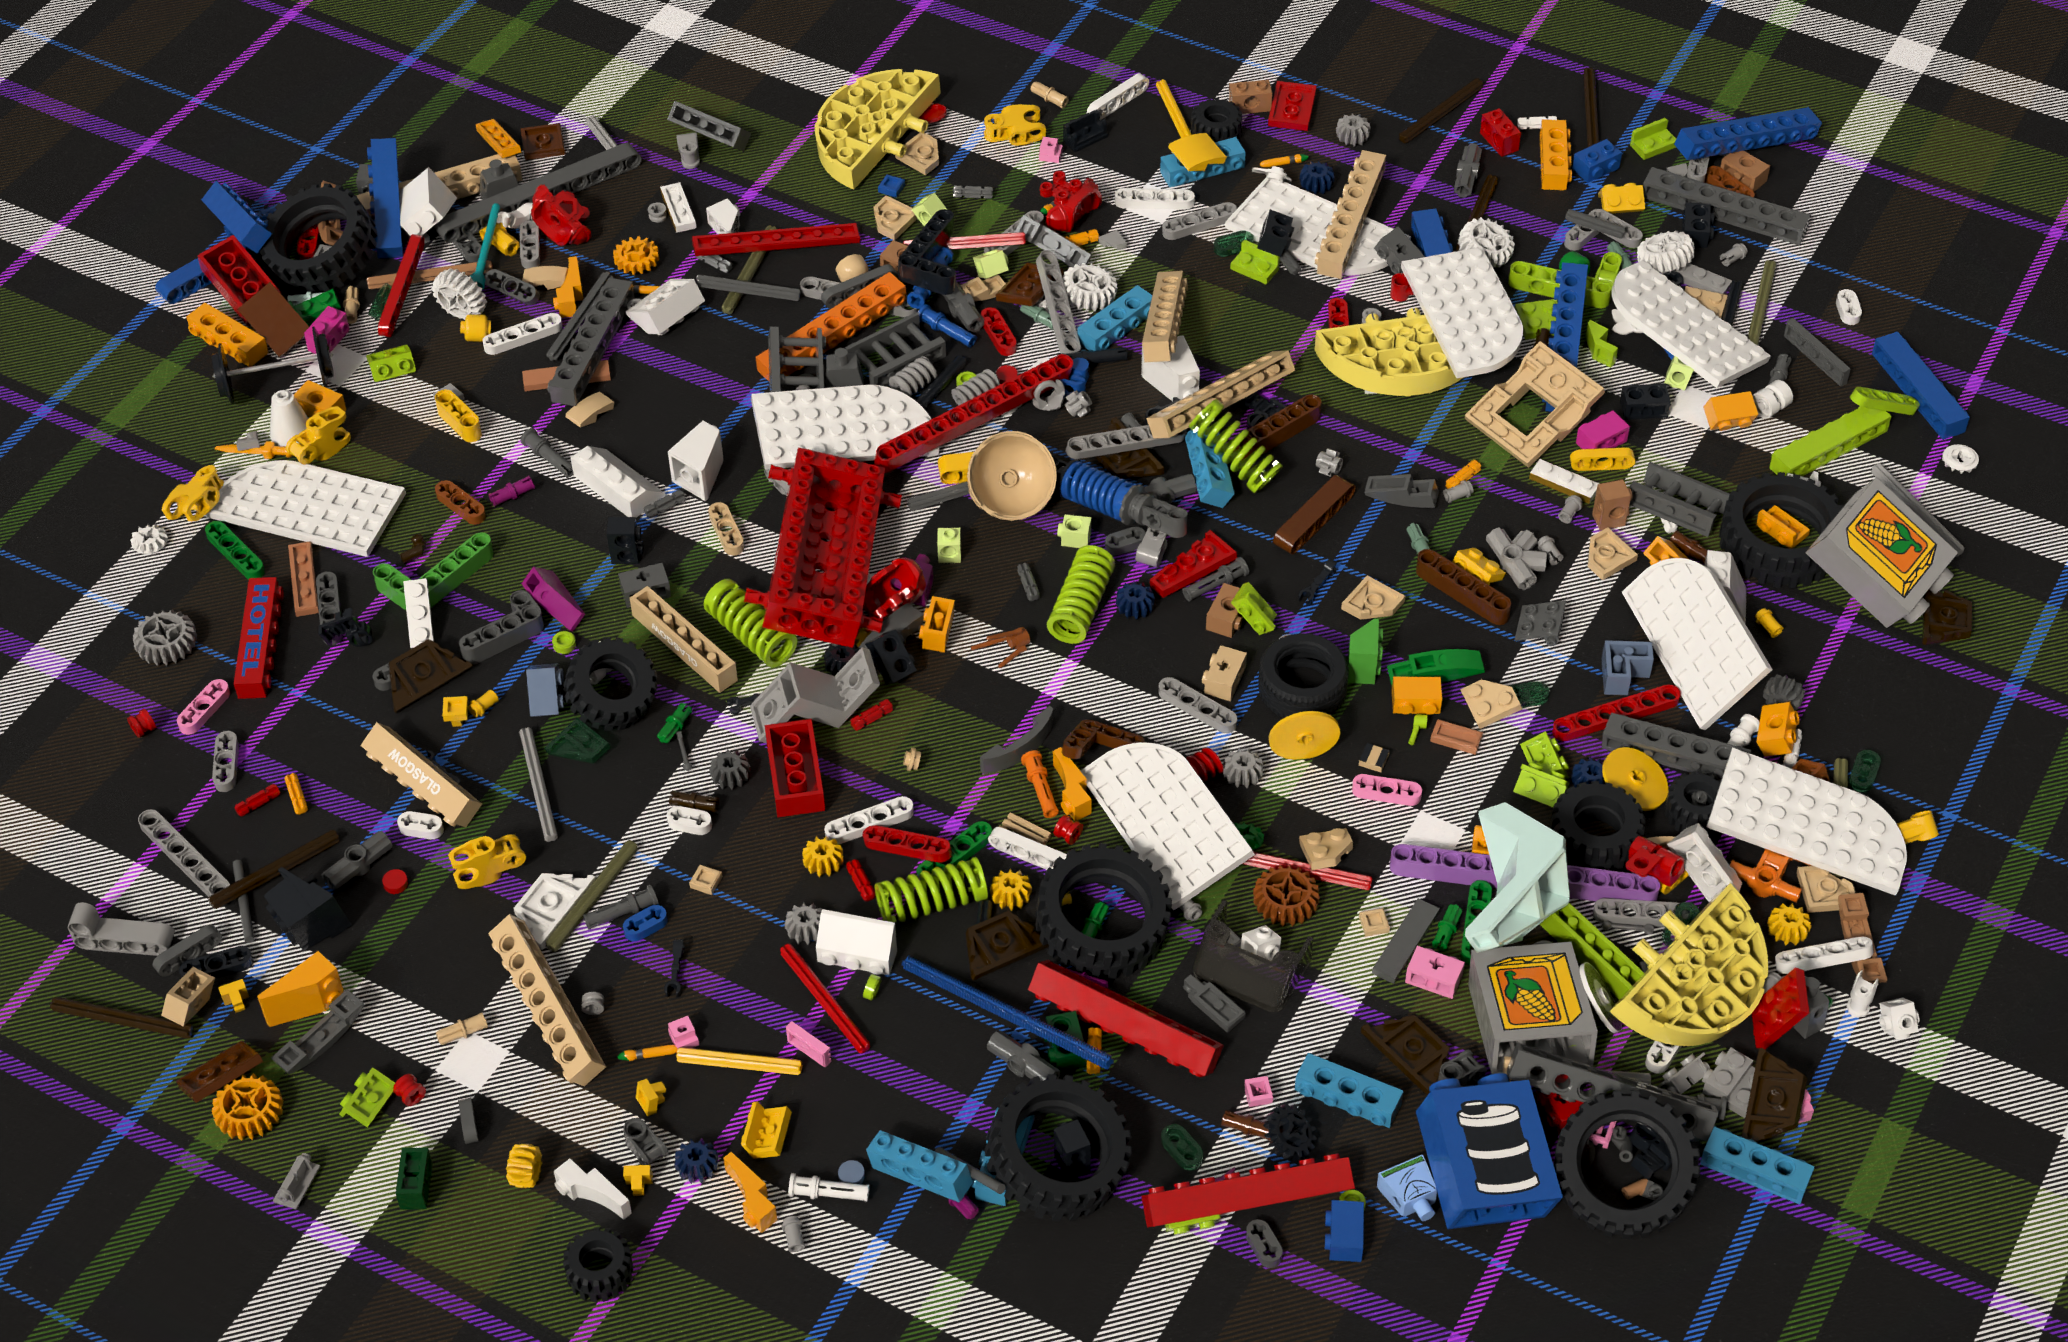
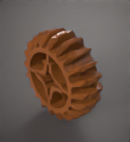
(1301, 896)

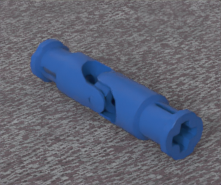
(917, 298)

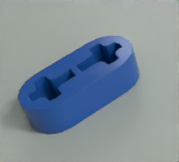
(645, 923)

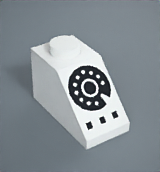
(723, 217)

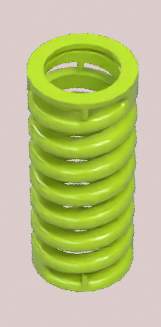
(1208, 416)
(1081, 594)
(752, 621)
(971, 869)

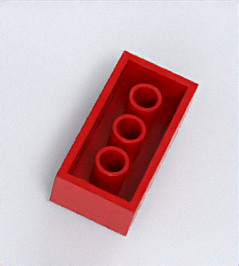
(233, 272)
(794, 768)

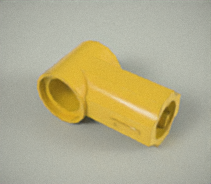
(502, 240)
(1919, 827)

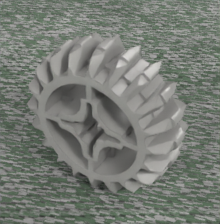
(150, 639)

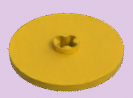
(1304, 735)
(1629, 763)

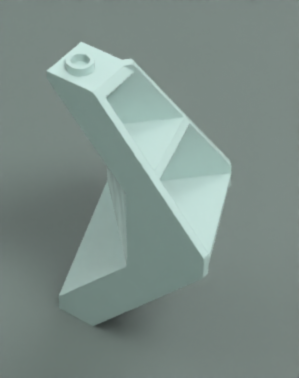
(1529, 877)

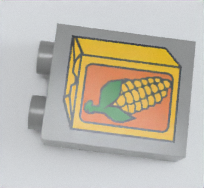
(1884, 554)
(1532, 999)

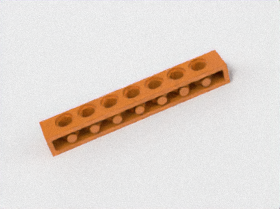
(842, 320)

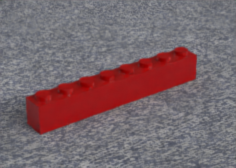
(1125, 1018)
(1247, 1192)

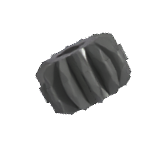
(1782, 690)
(729, 769)

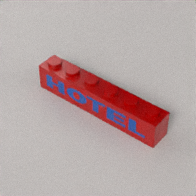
(257, 638)

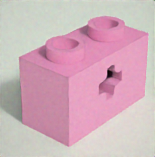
(1434, 972)

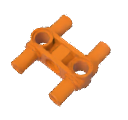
(1767, 876)

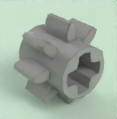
(1078, 403)
(1329, 462)

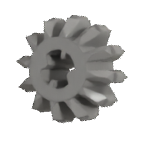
(1353, 129)
(1243, 768)
(803, 923)

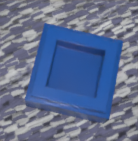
(891, 186)

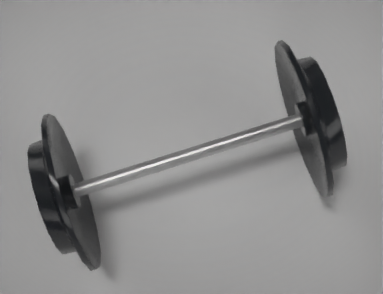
(222, 372)

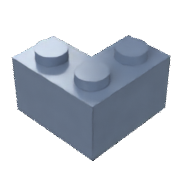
(1622, 661)
(543, 689)

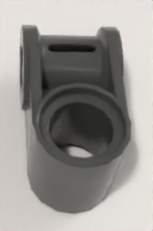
(1464, 1068)
(647, 1145)

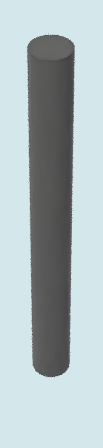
(243, 904)
(977, 1174)

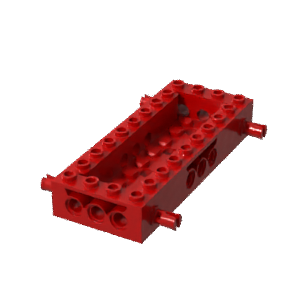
(830, 602)

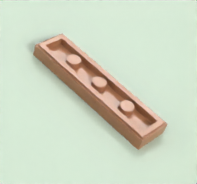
(539, 378)
(303, 579)

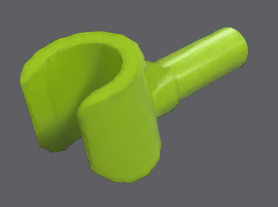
(1420, 721)

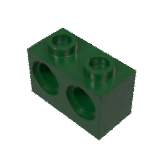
(1069, 1023)
(414, 1178)

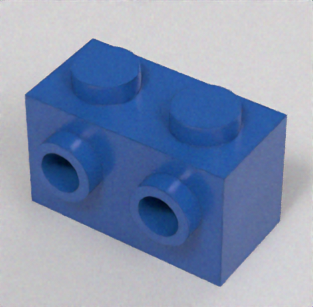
(1597, 160)
(1346, 1231)

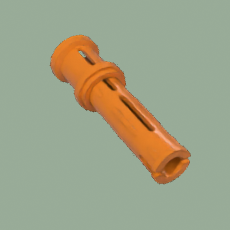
(1037, 775)

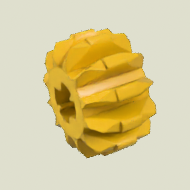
(822, 856)
(1010, 889)
(1789, 924)
(524, 1165)

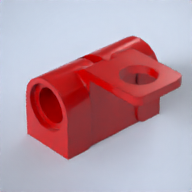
(1654, 860)

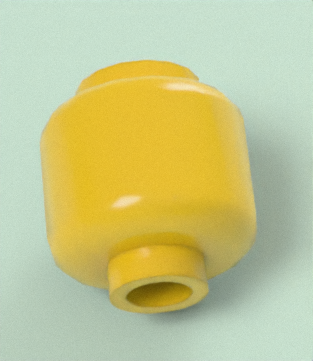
(475, 327)

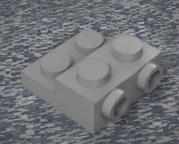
(1731, 1080)

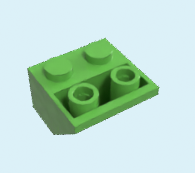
(1364, 653)

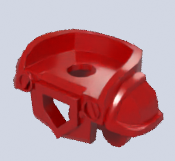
(1071, 200)
(560, 216)
(883, 599)

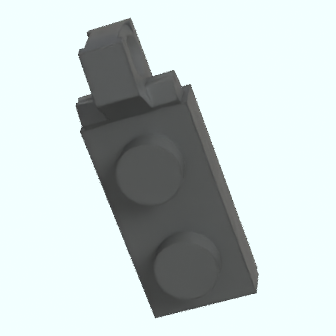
(1214, 1003)

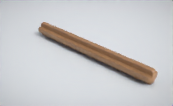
(426, 274)

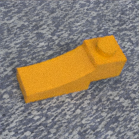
(569, 291)
(1074, 797)
(757, 1208)

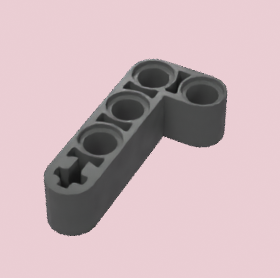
(505, 632)

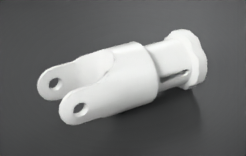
(1861, 996)

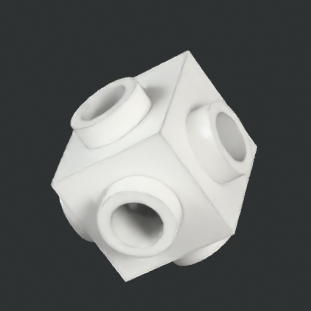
(1261, 942)
(1899, 1018)

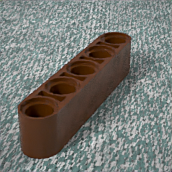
(1284, 424)
(1314, 514)
(1463, 587)

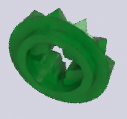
(1251, 834)

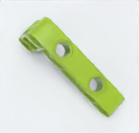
(1542, 280)

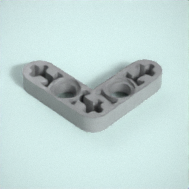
(1631, 238)

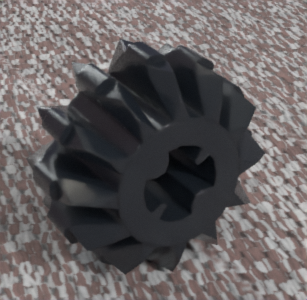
(838, 657)

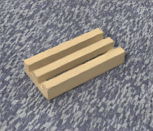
(1026, 829)

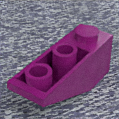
(553, 597)

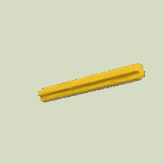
(1173, 108)
(739, 1061)

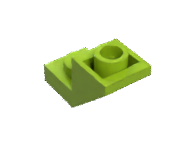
(1600, 350)

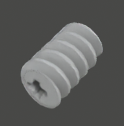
(914, 376)
(975, 386)

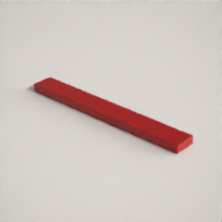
(775, 239)

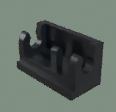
(1084, 131)

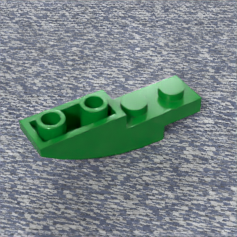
(312, 308)
(1446, 663)

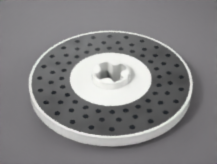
(1599, 996)

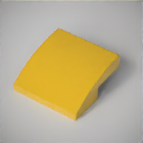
(1197, 152)

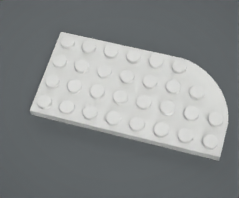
(1310, 218)
(1466, 310)
(1684, 325)
(833, 421)
(309, 504)
(1697, 636)
(1167, 816)
(1809, 821)

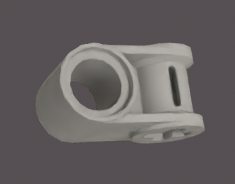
(688, 150)
(1152, 548)

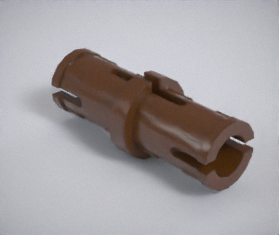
(1689, 546)
(1245, 1124)

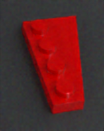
(1198, 562)

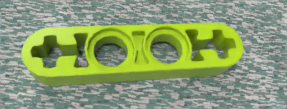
(1884, 400)

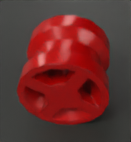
(141, 723)
(1068, 829)
(409, 1089)

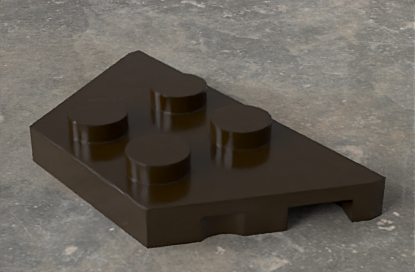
(1129, 463)
(1946, 618)
(422, 672)
(1000, 943)
(1410, 1048)
(1773, 1099)

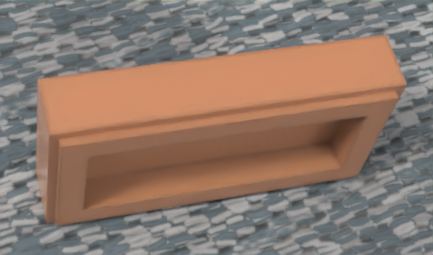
(1456, 737)

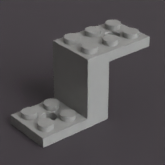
(816, 694)

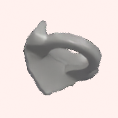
(1053, 401)

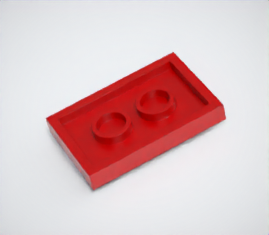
(1292, 105)
(1780, 1008)

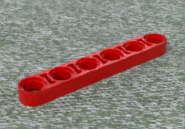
(401, 285)
(1633, 701)

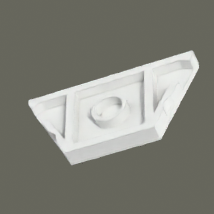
(550, 902)

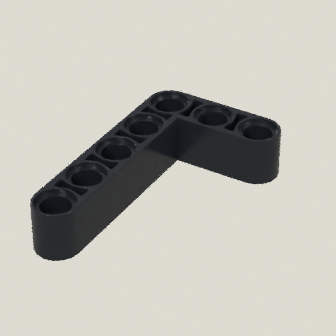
(915, 262)

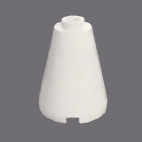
(286, 418)

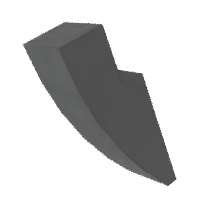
(1403, 490)
(905, 621)

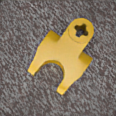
(1014, 125)
(318, 439)
(198, 494)
(486, 860)

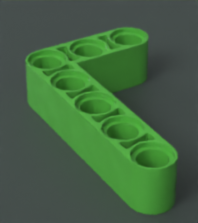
(443, 576)

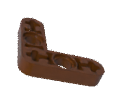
(1092, 732)

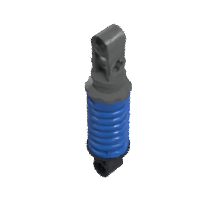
(1117, 498)

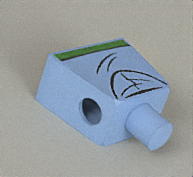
(1409, 1188)

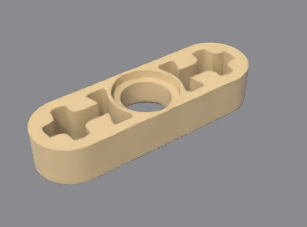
(725, 537)

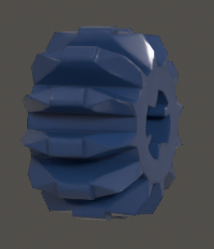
(1317, 177)
(1135, 600)
(1587, 772)
(696, 1160)

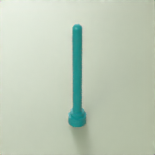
(478, 275)

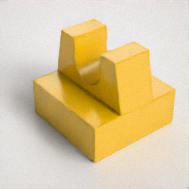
(455, 710)
(234, 994)
(650, 1095)
(638, 1176)

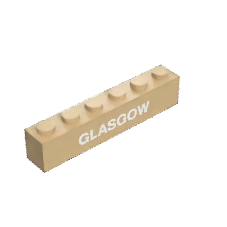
(683, 639)
(421, 775)

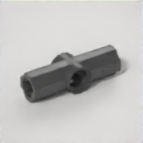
(1468, 170)
(963, 307)
(1170, 489)
(357, 860)
(1020, 1058)

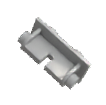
(1691, 1067)
(297, 1182)

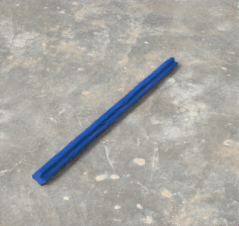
(1007, 1012)

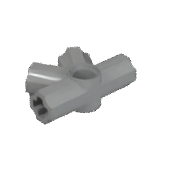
(1517, 556)

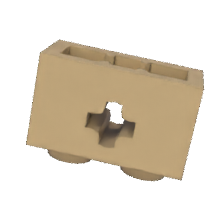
(1224, 673)
(188, 996)

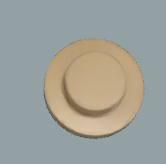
(912, 759)

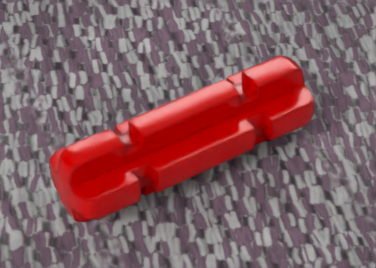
(871, 714)
(257, 800)
(861, 880)

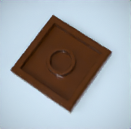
(542, 141)

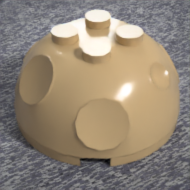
(1011, 475)

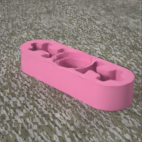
(204, 697)
(1371, 781)

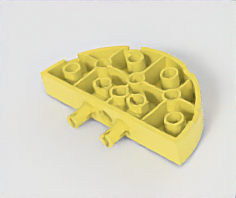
(869, 118)
(1387, 355)
(1703, 979)

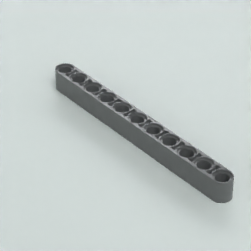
(570, 178)

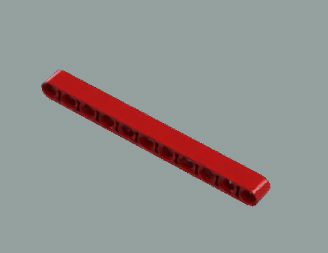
(971, 414)

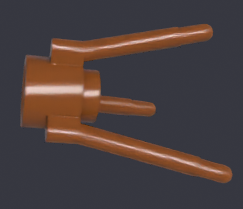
(1016, 639)

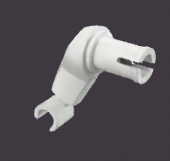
(517, 217)

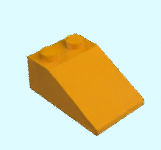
(302, 991)

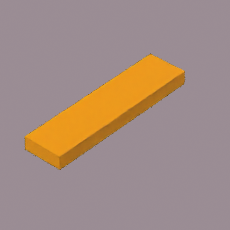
(498, 138)

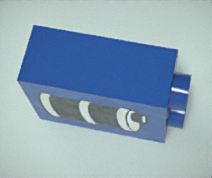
(1488, 1152)

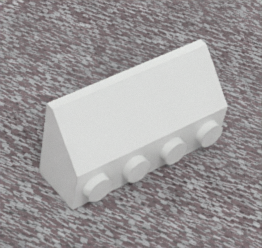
(614, 480)

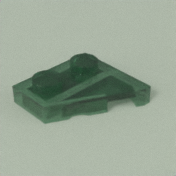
(578, 743)

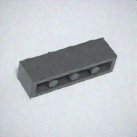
(709, 126)

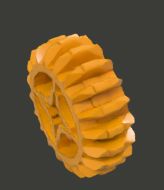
(247, 1120)

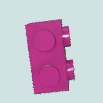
(332, 324)
(1603, 432)

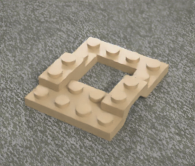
(1552, 380)

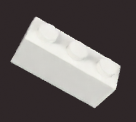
(666, 306)
(1704, 861)
(856, 942)

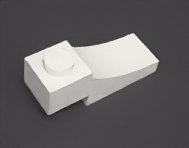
(590, 1186)

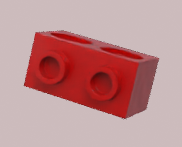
(1500, 132)

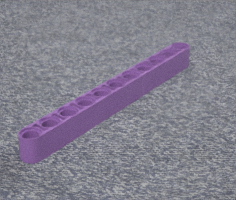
(1469, 867)

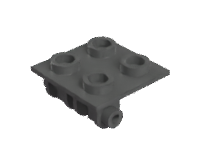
(1541, 621)

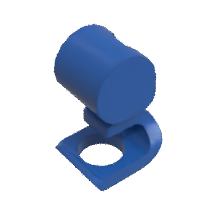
(1078, 376)

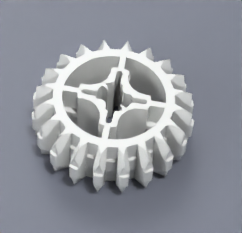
(1491, 237)
(1666, 251)
(1090, 286)
(458, 294)

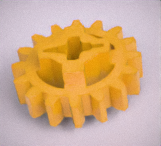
(636, 255)

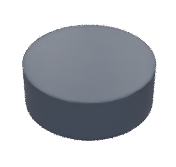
(851, 1172)

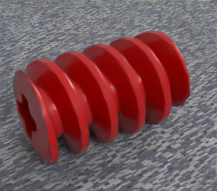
(1205, 763)

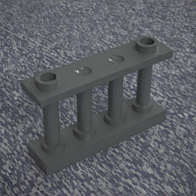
(933, 350)
(777, 360)
(1673, 509)

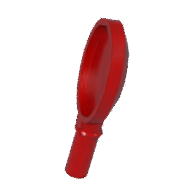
(934, 113)

